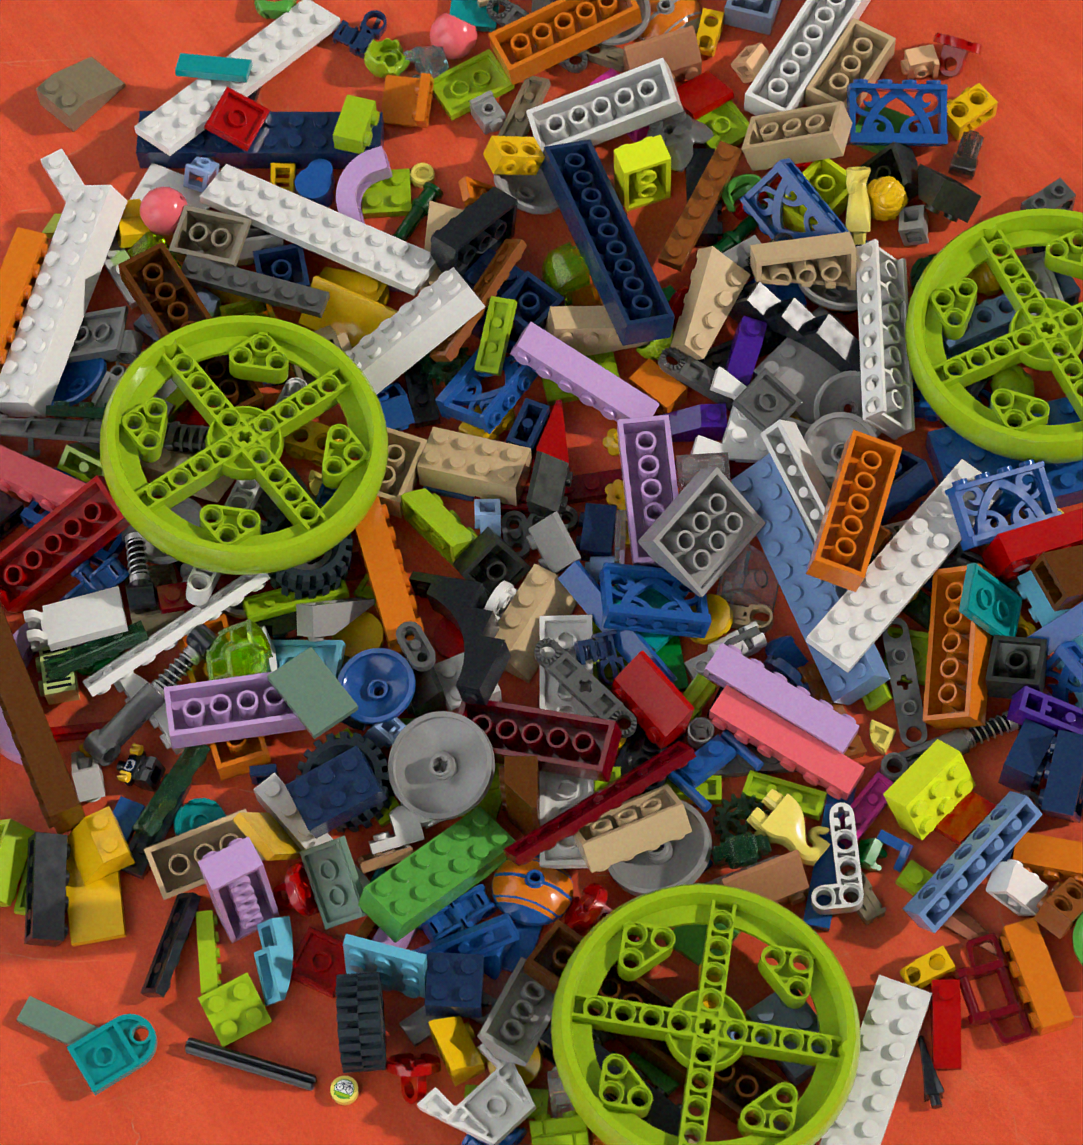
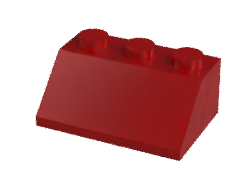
(653, 700)

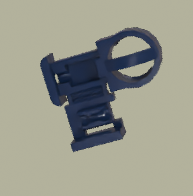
(360, 39)
(601, 649)

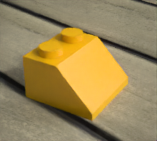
(99, 846)
(457, 1049)

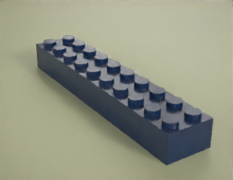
(282, 139)
(607, 243)

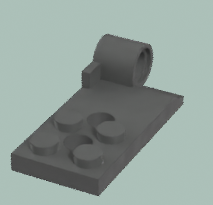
(106, 338)

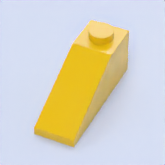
(358, 283)

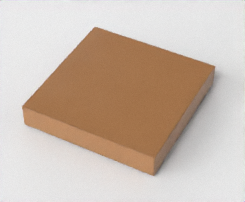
(375, 861)

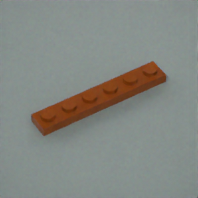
(700, 206)
(487, 286)

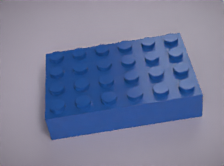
(1065, 479)

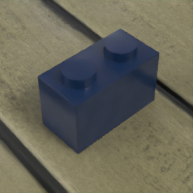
(529, 425)
(597, 531)

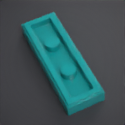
(213, 67)

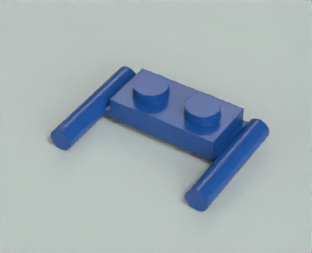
(708, 761)

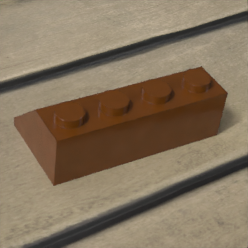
(521, 791)

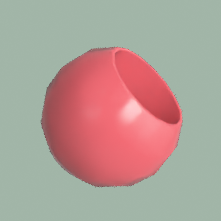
(453, 35)
(162, 210)

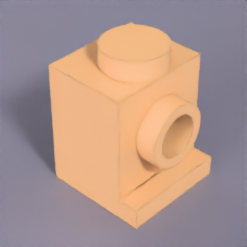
(750, 62)
(920, 62)

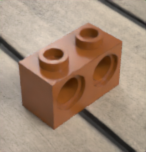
(1062, 908)

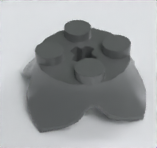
(679, 135)

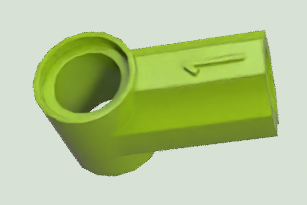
(698, 694)

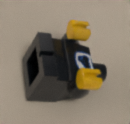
(141, 770)

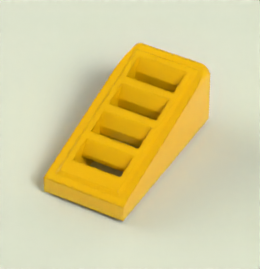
(283, 169)

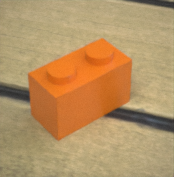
(659, 386)

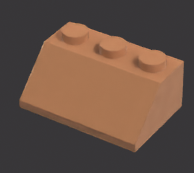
(676, 47)
(776, 879)

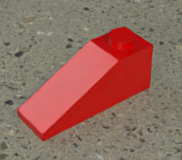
(554, 437)
(946, 1024)

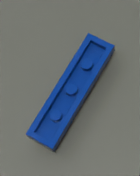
(476, 939)

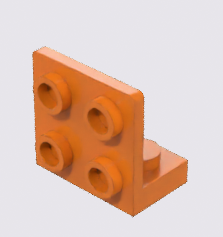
(407, 100)

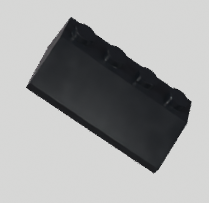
(475, 230)

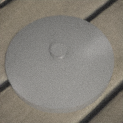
(441, 765)
(671, 863)

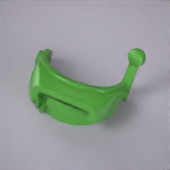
(273, 9)
(738, 187)

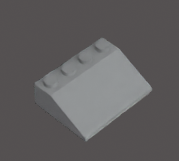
(800, 371)
(702, 530)

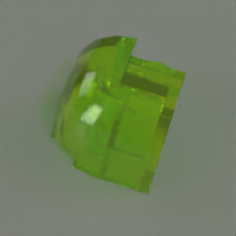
(565, 271)
(239, 652)

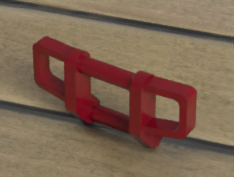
(974, 972)

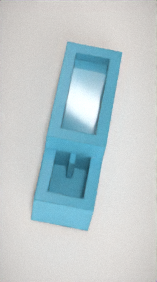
(275, 958)

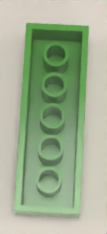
(436, 874)

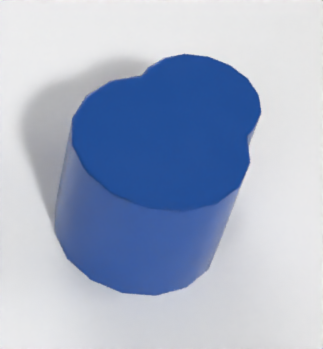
(317, 182)

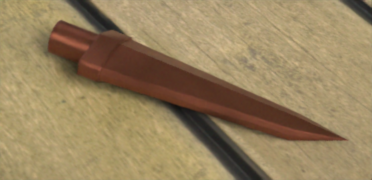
(967, 927)

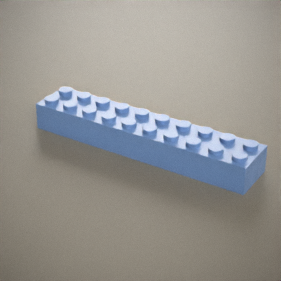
(789, 550)

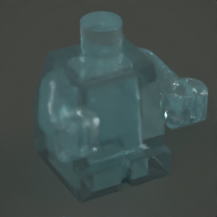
(428, 60)

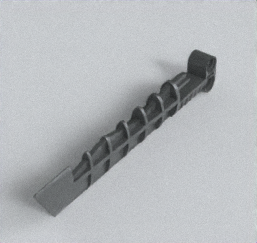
(177, 435)

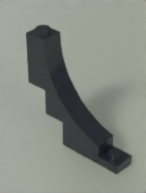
(790, 318)
(464, 606)

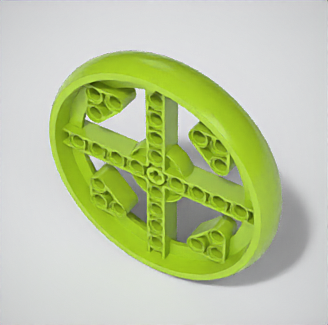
(1045, 334)
(243, 443)
(789, 942)

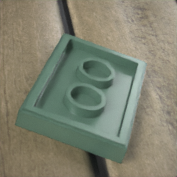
(312, 692)
(334, 881)

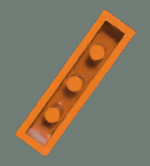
(1050, 856)
(1036, 976)

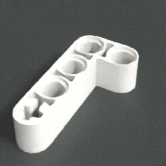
(841, 858)

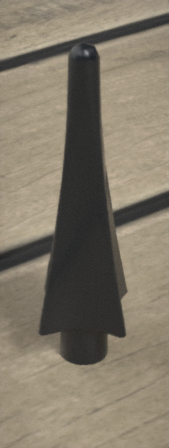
(932, 1086)

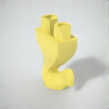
(858, 206)
(787, 827)

